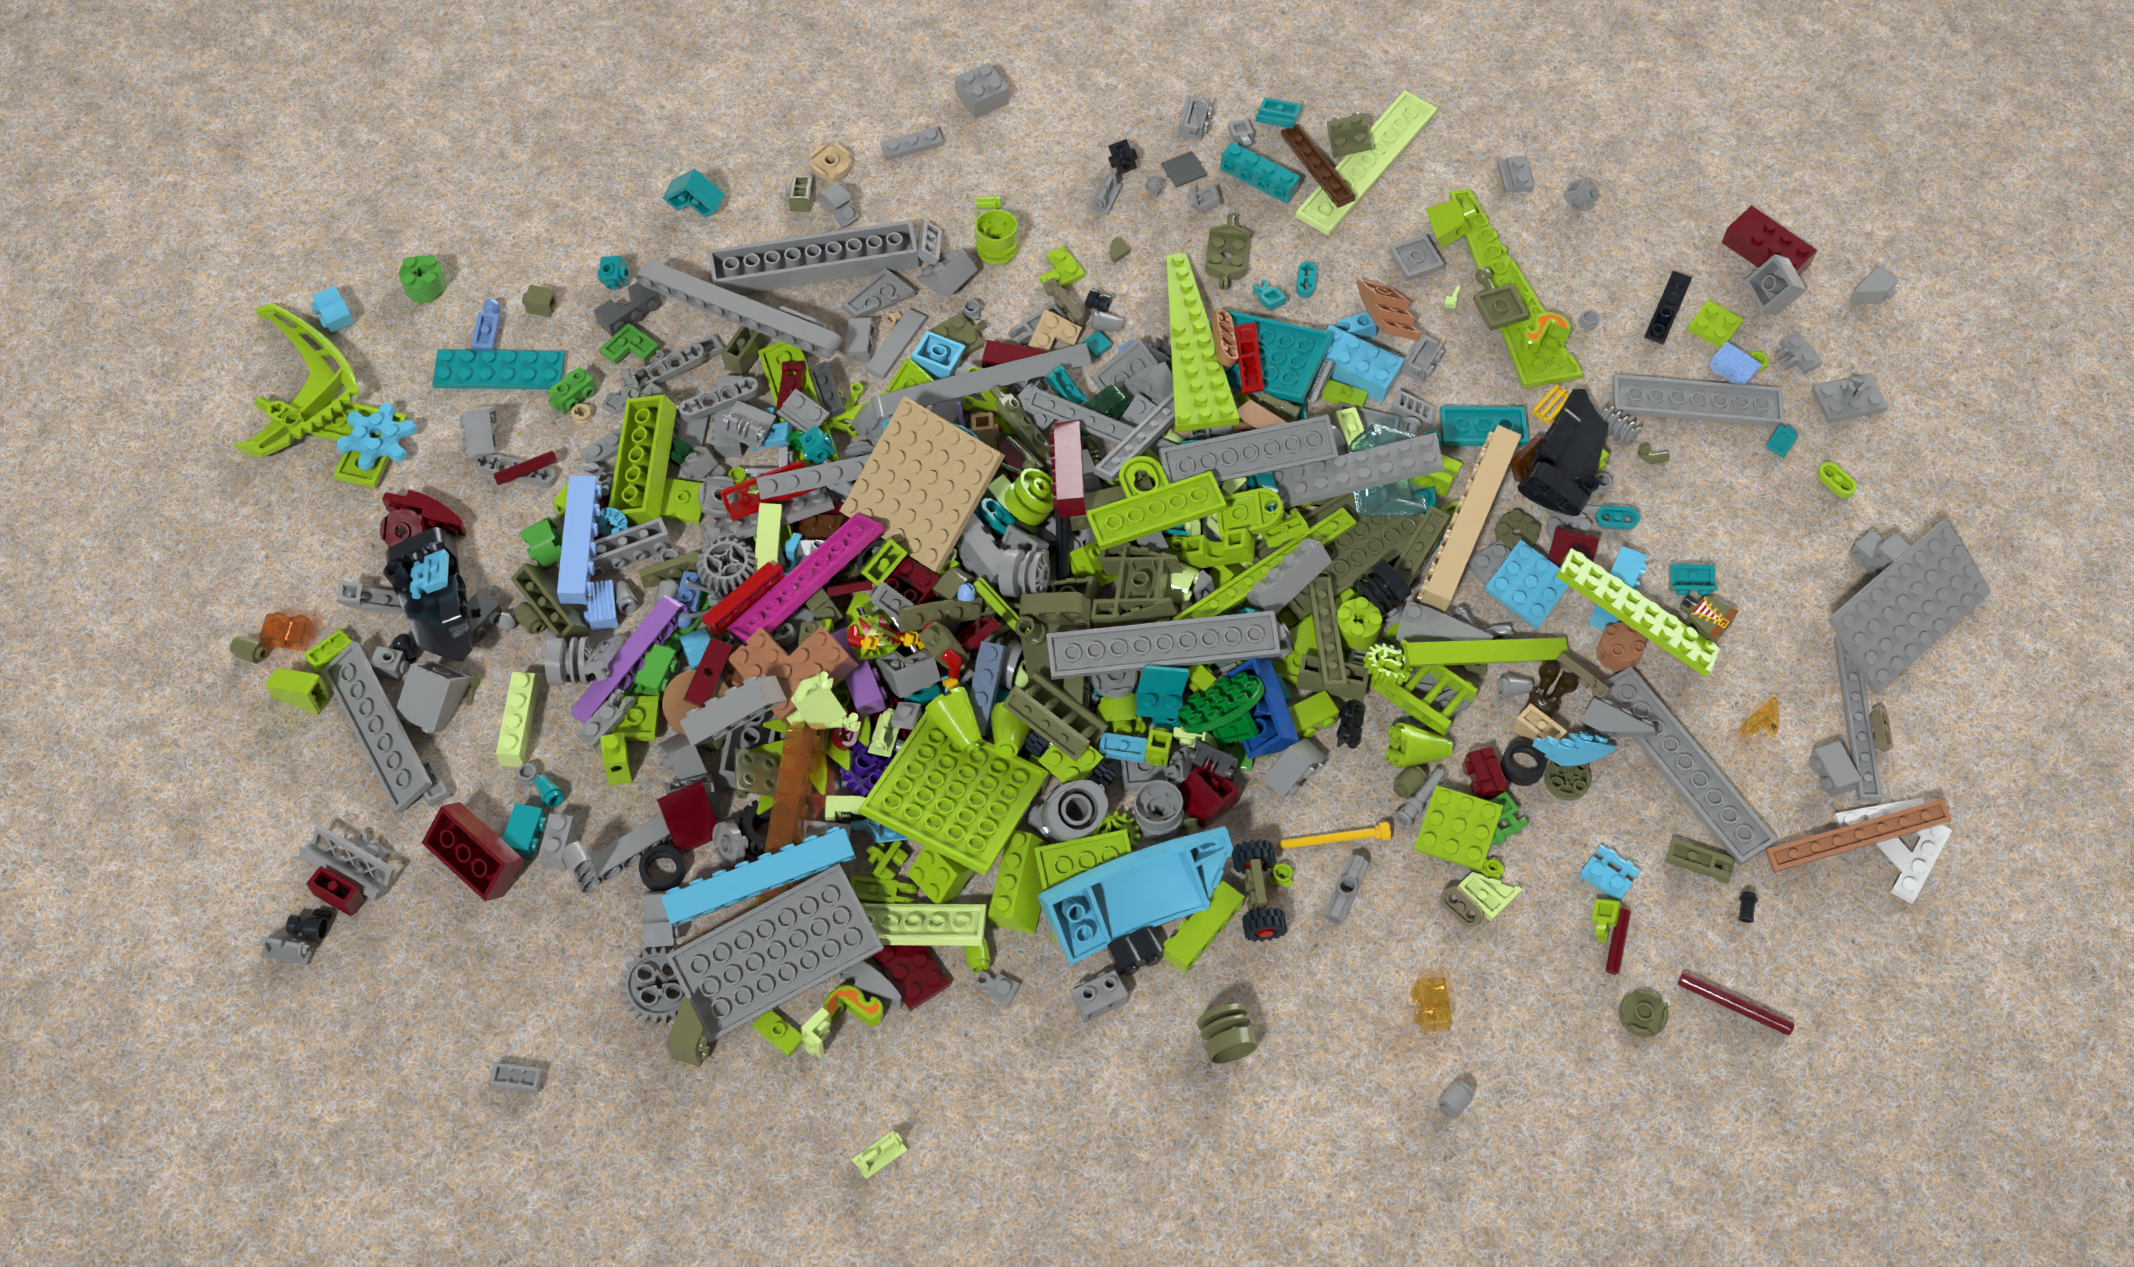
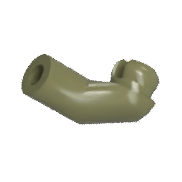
(1651, 457)

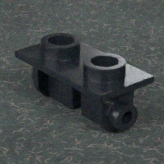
(1351, 716)

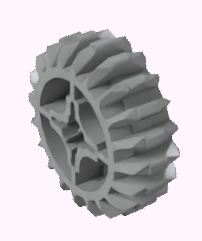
(722, 559)

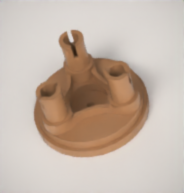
(673, 704)

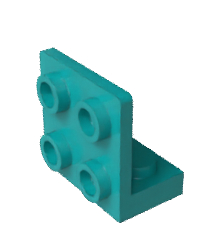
(1160, 691)

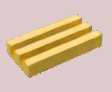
(1561, 393)

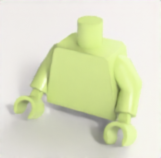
(819, 706)

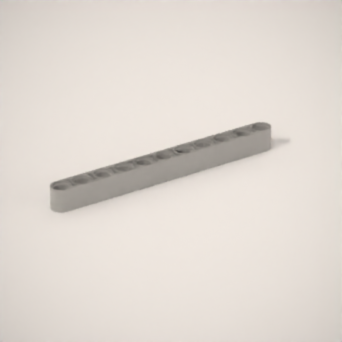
(739, 309)
(982, 379)

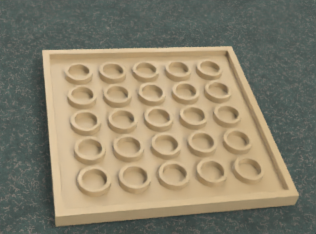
(923, 482)

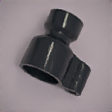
(312, 926)

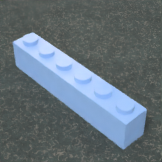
(578, 540)

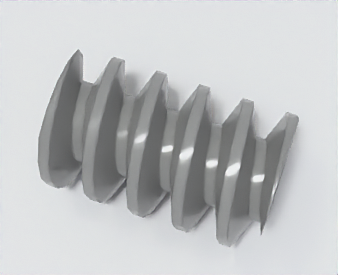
(1619, 427)

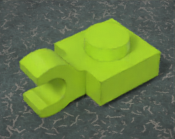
(1605, 915)

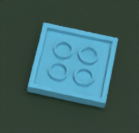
(1527, 584)

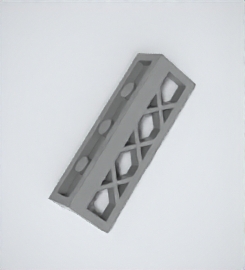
(348, 868)

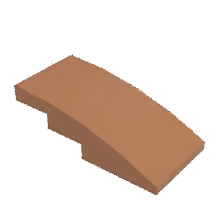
(1388, 309)

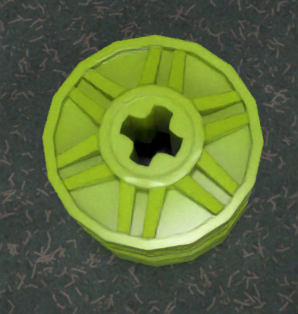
(996, 236)

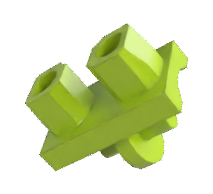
(892, 853)

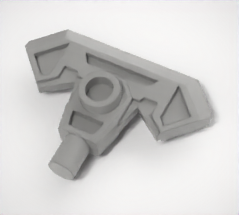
(629, 389)

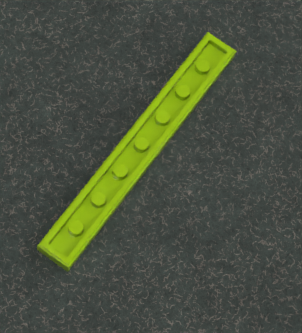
(1484, 652)

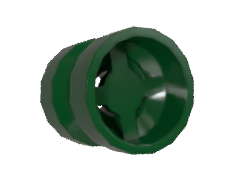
(679, 452)

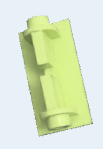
(884, 735)
(879, 1154)

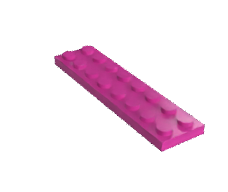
(807, 577)

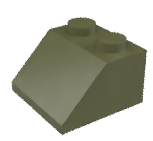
(687, 1037)

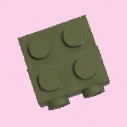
(1349, 135)

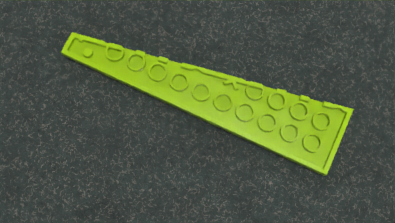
(1552, 361)
(1199, 378)

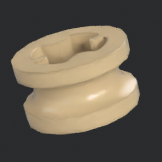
(581, 408)

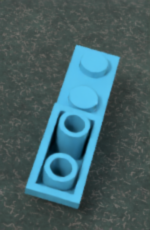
(1576, 749)

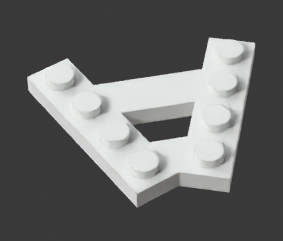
(1913, 865)

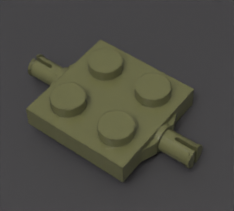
(962, 332)

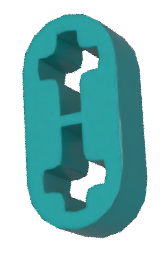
(1310, 280)

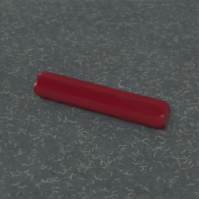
(525, 467)
(1618, 942)

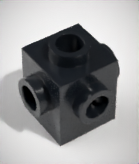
(1122, 156)

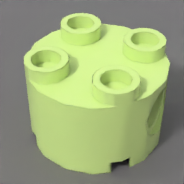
(1181, 585)

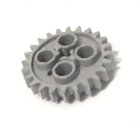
(662, 1006)

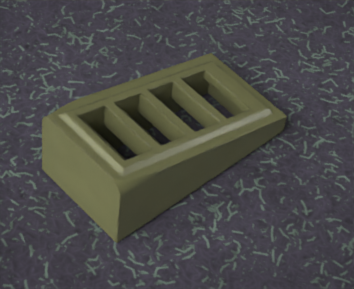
(800, 195)

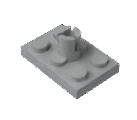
(1849, 398)

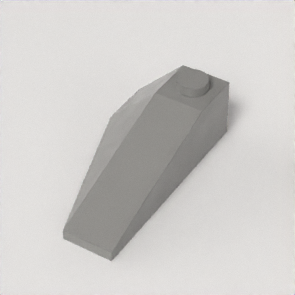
(1428, 625)

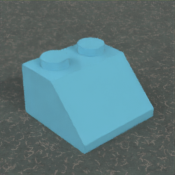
(938, 355)

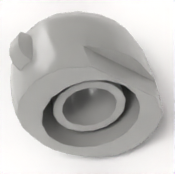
(1090, 801)

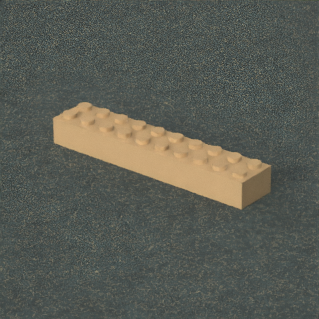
(1468, 519)

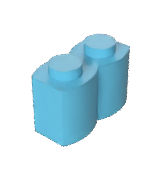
(332, 309)

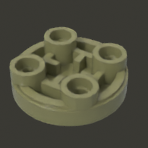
(1567, 781)

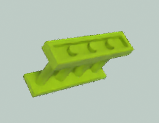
(1421, 709)

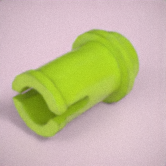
(988, 202)

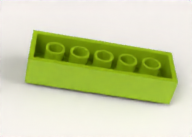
(643, 458)

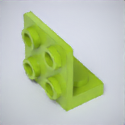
(1442, 480)
(1086, 563)

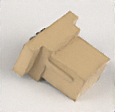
(893, 317)

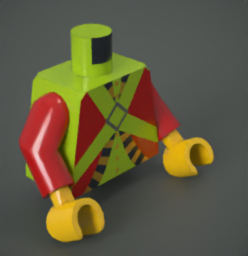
(873, 637)

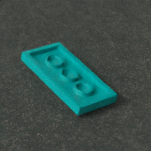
(1473, 423)

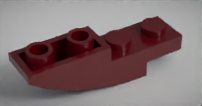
(433, 512)

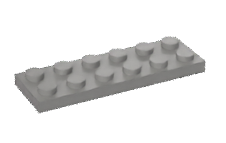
(792, 511)

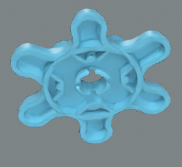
(373, 448)

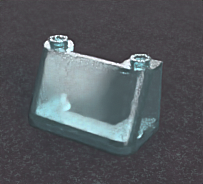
(1392, 498)

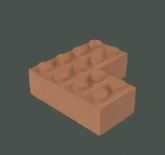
(813, 656)

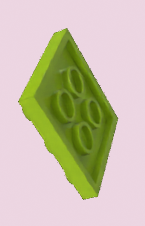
(1458, 828)

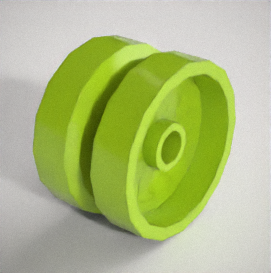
(1030, 497)

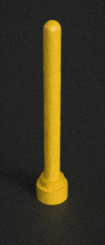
(1380, 831)

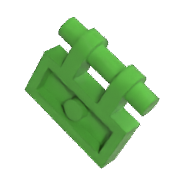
(1509, 810)

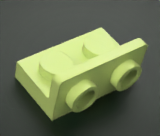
(815, 1032)

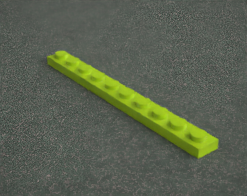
(1236, 589)

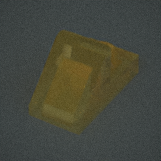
(1766, 718)

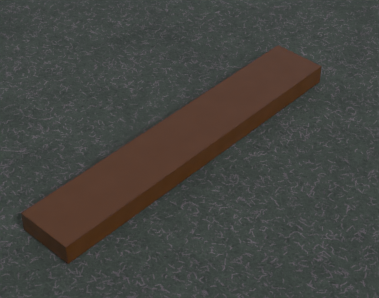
(1318, 166)

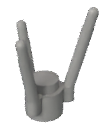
(714, 599)

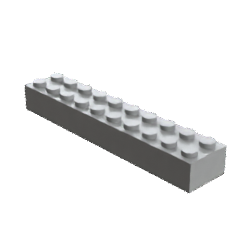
(814, 258)

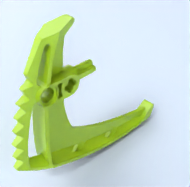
(320, 388)

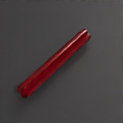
(1736, 1004)

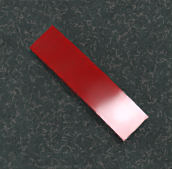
(1249, 358)

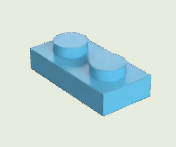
(1123, 747)

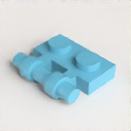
(430, 575)
(1607, 879)

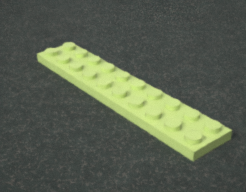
(1363, 169)

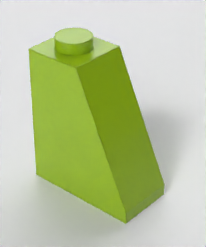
(298, 689)

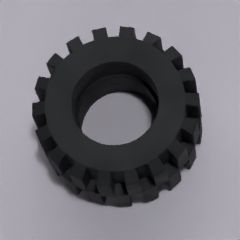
(748, 825)

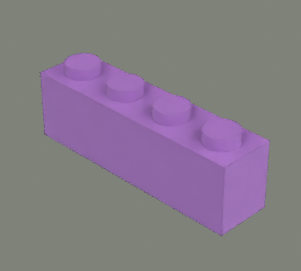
(862, 681)

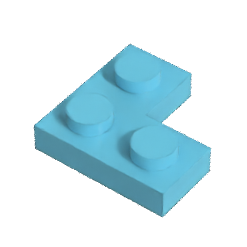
(777, 433)

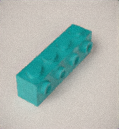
(1259, 172)

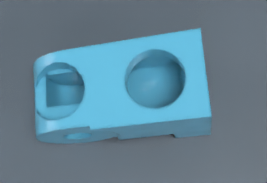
(1358, 325)

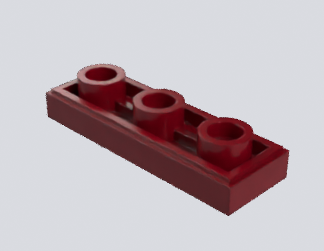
(713, 662)

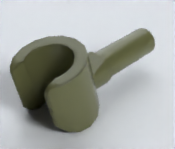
(473, 684)

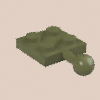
(1498, 305)

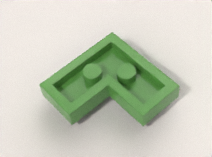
(629, 340)

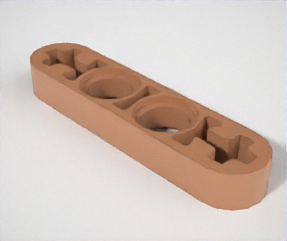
(1224, 337)

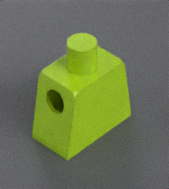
(1450, 221)
(616, 753)

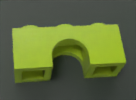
(1203, 553)

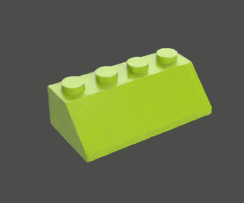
(1017, 885)

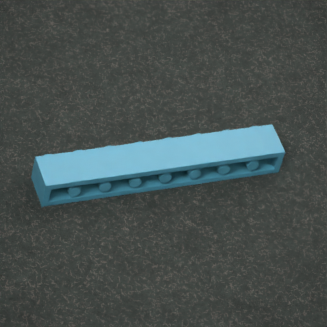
(758, 877)

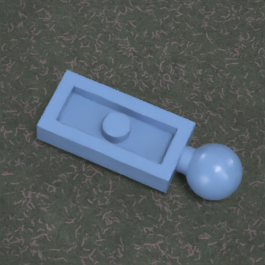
(487, 326)
(689, 597)

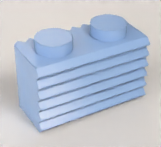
(1734, 365)
(601, 607)

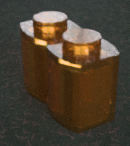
(286, 632)

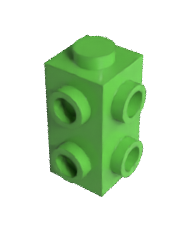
(571, 390)
(657, 671)

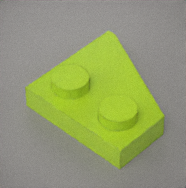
(1287, 529)

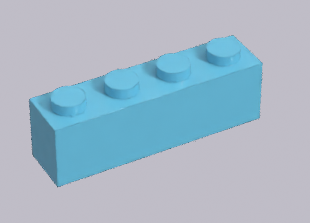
(1627, 568)

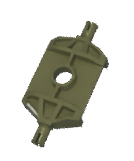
(1231, 240)

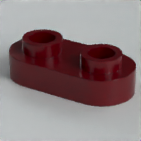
(843, 737)

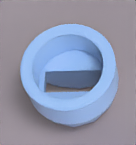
(966, 592)

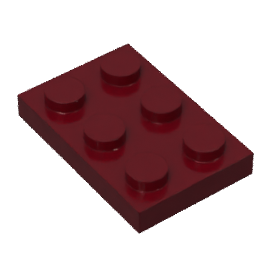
(911, 973)

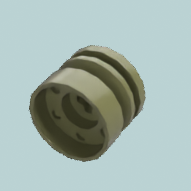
(1227, 1033)

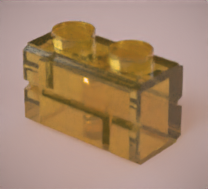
(1432, 1005)

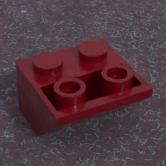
(913, 582)
(1207, 795)

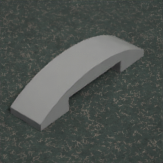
(368, 599)

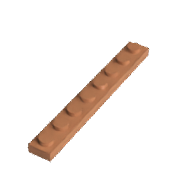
(1858, 835)

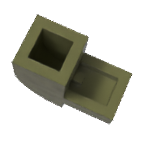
(950, 582)
(823, 607)

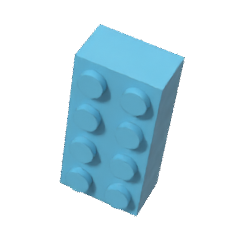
(1363, 364)

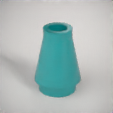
(549, 792)

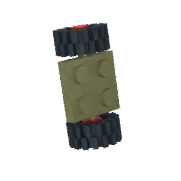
(1259, 922)

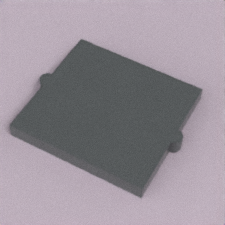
(1183, 169)

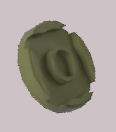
(1642, 1020)

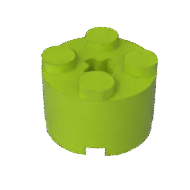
(1358, 624)
(1121, 715)

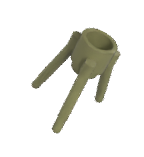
(1030, 462)

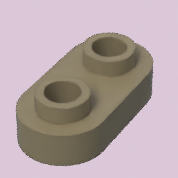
(1880, 722)
(1462, 907)

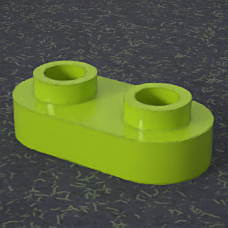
(1837, 481)

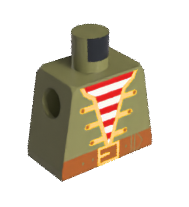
(1708, 617)

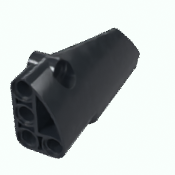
(1567, 458)
(440, 617)

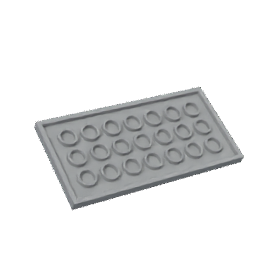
(1909, 605)
(774, 952)

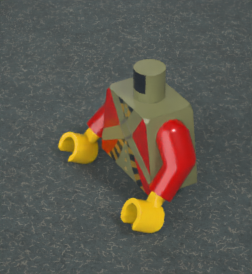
(944, 649)

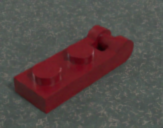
(788, 382)

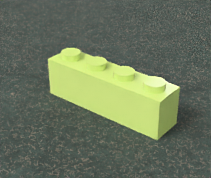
(517, 719)

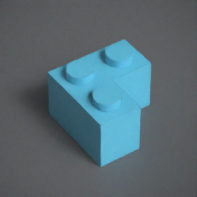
(694, 647)

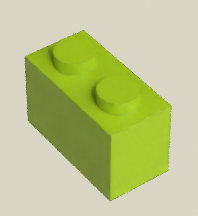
(883, 561)

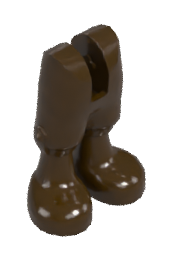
(1537, 697)

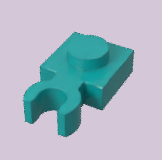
(1269, 297)

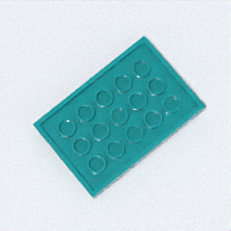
(1287, 355)

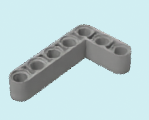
(616, 857)

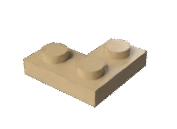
(1053, 327)

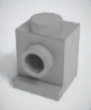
(698, 463)

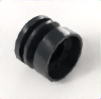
(1382, 587)

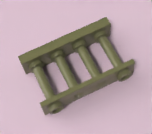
(1048, 724)

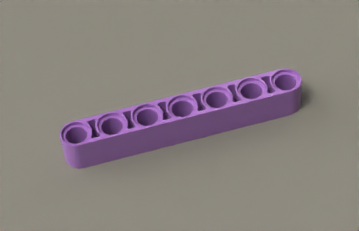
(630, 658)

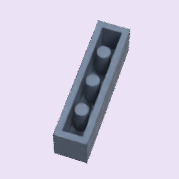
(986, 683)

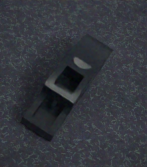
(1668, 307)

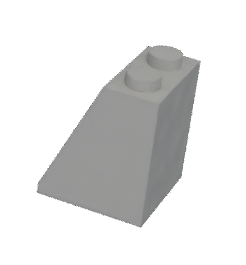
(431, 695)

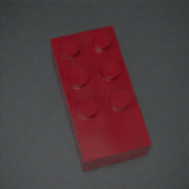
(1760, 237)
(472, 851)

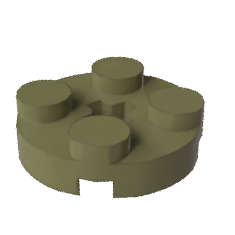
(1519, 521)

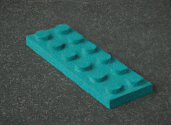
(498, 369)

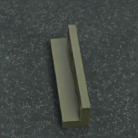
(1422, 545)

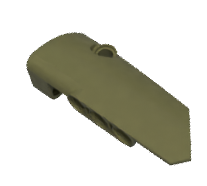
(1053, 614)

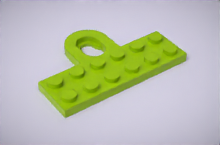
(1154, 509)

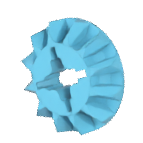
(615, 517)

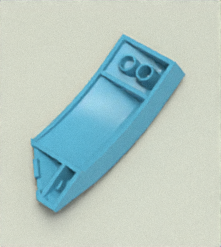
(1135, 892)

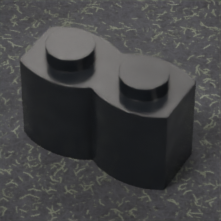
(1135, 951)

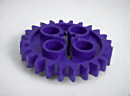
(872, 769)

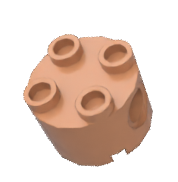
(1620, 647)

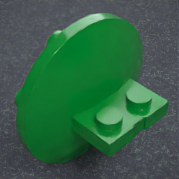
(1223, 709)

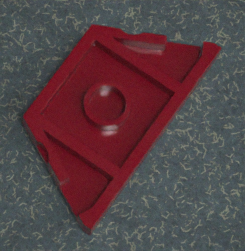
(973, 635)

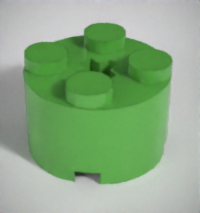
(422, 278)
(543, 542)

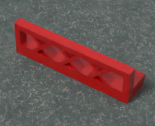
(750, 505)
(743, 597)

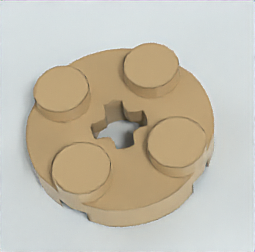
(833, 171)

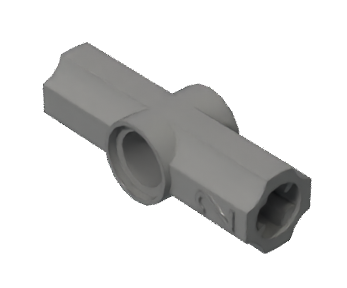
(1340, 900)

